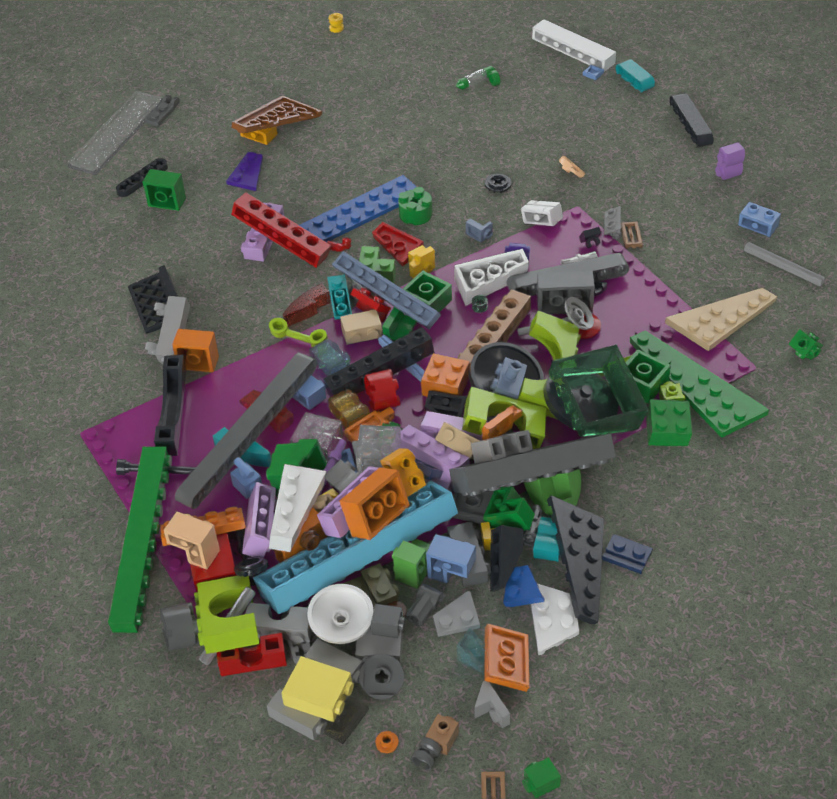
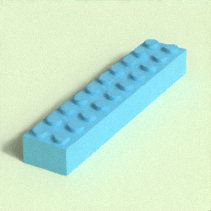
(336, 557)

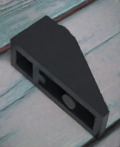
(505, 551)

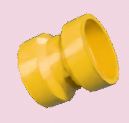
(336, 22)

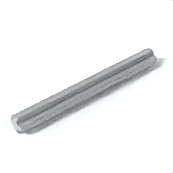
(784, 264)

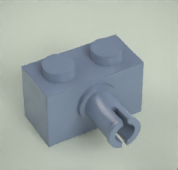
(509, 378)

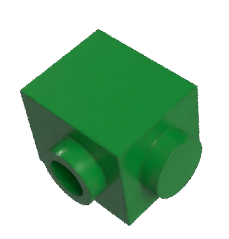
(541, 777)

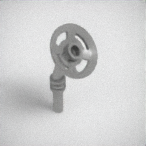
(575, 316)

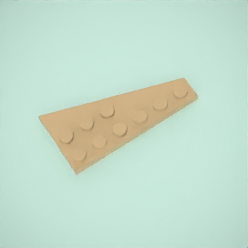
(718, 320)

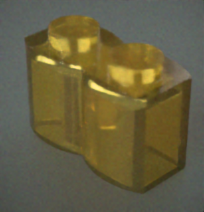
(347, 407)

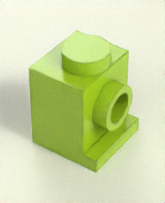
(671, 391)

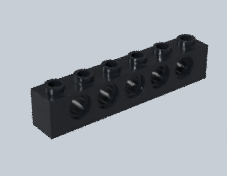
(394, 356)

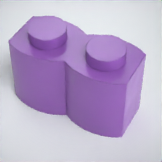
(730, 161)

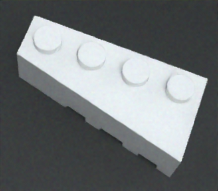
(488, 274)
(295, 499)

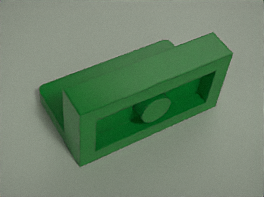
(398, 325)

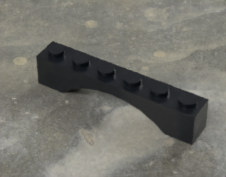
(168, 429)

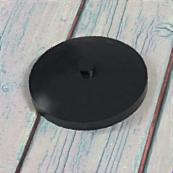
(486, 359)
(591, 395)

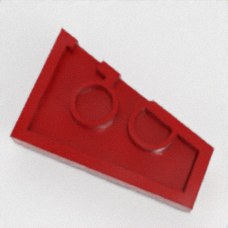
(396, 242)

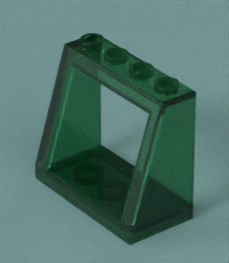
(612, 364)

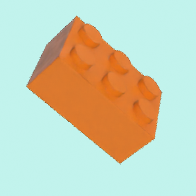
(374, 503)

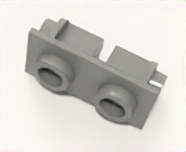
(612, 222)

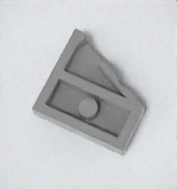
(457, 616)

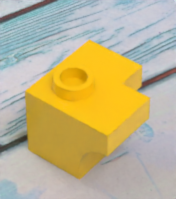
(421, 259)

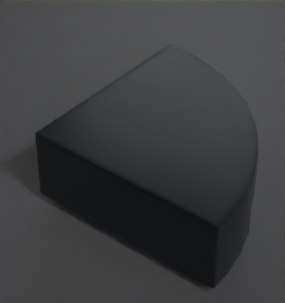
(600, 287)

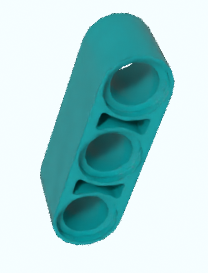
(636, 75)

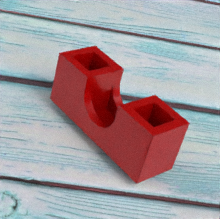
(266, 655)

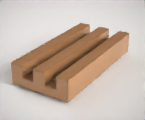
(633, 244)
(493, 775)

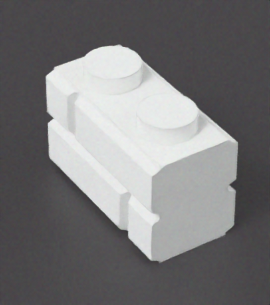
(542, 213)

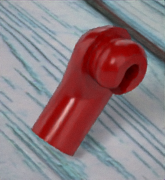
(338, 247)

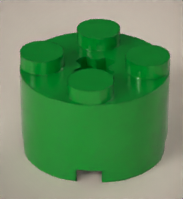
(415, 206)

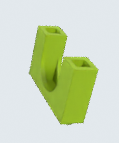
(483, 404)
(218, 632)

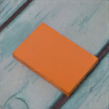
(506, 657)

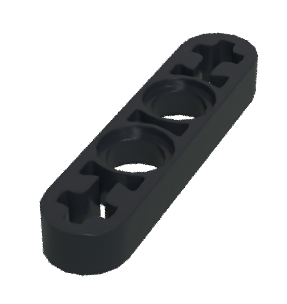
(127, 186)

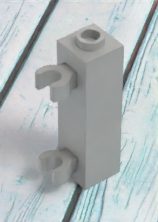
(175, 318)

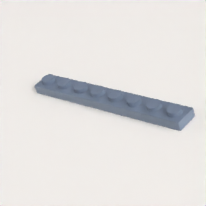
(386, 290)

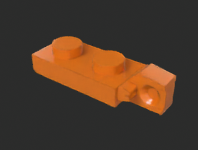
(374, 418)
(501, 423)

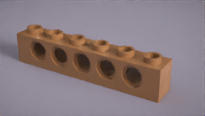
(500, 324)

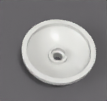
(336, 604)

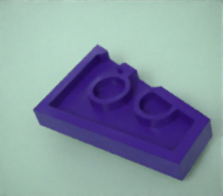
(247, 172)

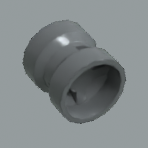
(427, 752)

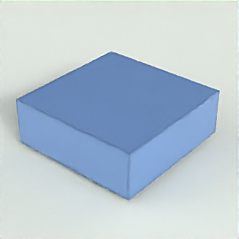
(593, 72)

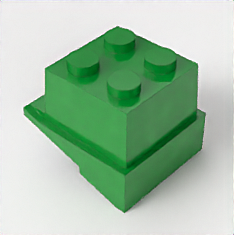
(305, 454)

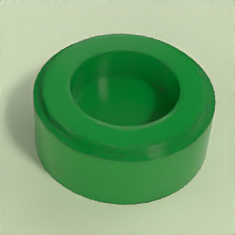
(494, 78)

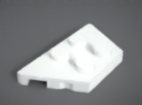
(553, 619)

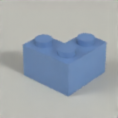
(448, 558)

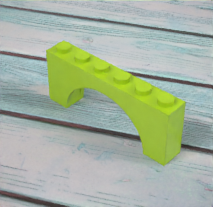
(561, 341)

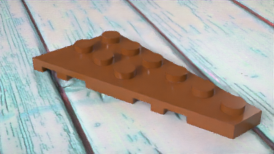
(275, 113)

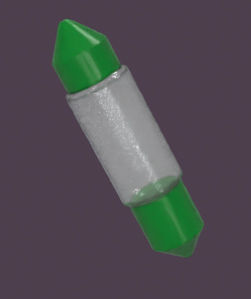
(474, 78)

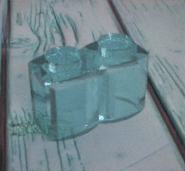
(329, 357)

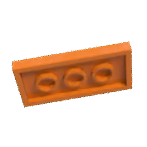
(223, 522)

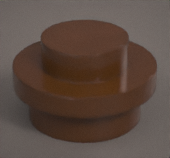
(310, 540)

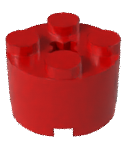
(382, 390)

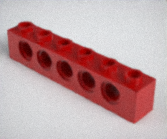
(280, 230)

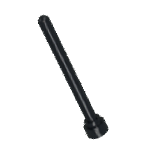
(124, 467)

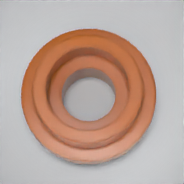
(387, 747)

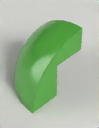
(562, 486)

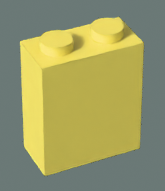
(317, 689)

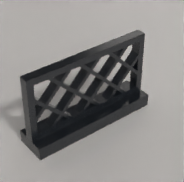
(168, 290)

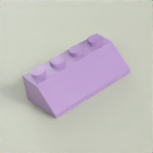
(433, 453)

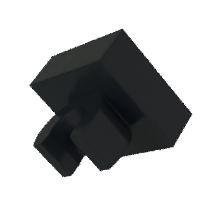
(590, 235)

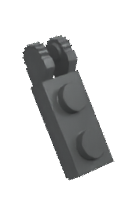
(162, 111)

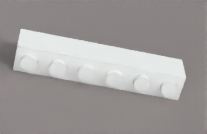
(573, 45)

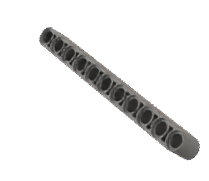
(245, 431)

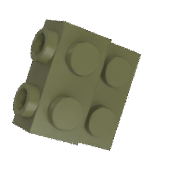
(376, 585)

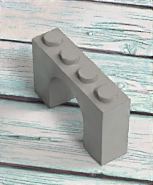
(303, 722)

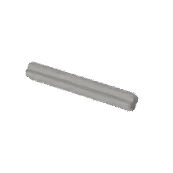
(237, 610)

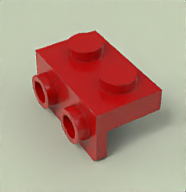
(368, 302)

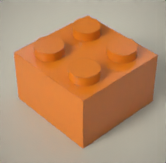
(198, 349)
(445, 375)

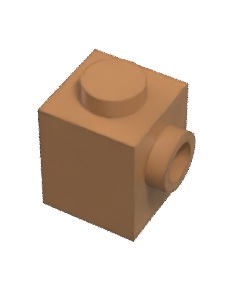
(444, 731)

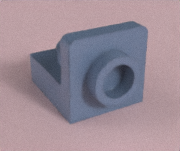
(479, 231)

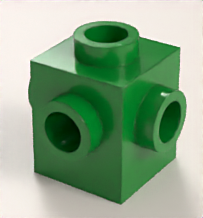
(806, 345)

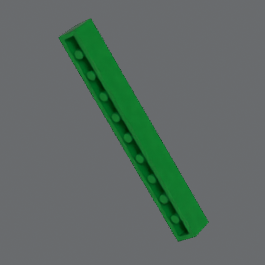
(140, 541)

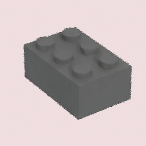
(557, 287)

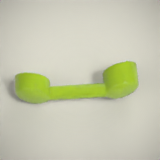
(279, 329)

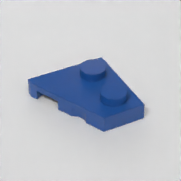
(522, 588)

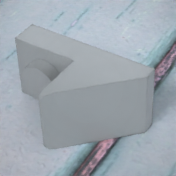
(490, 702)

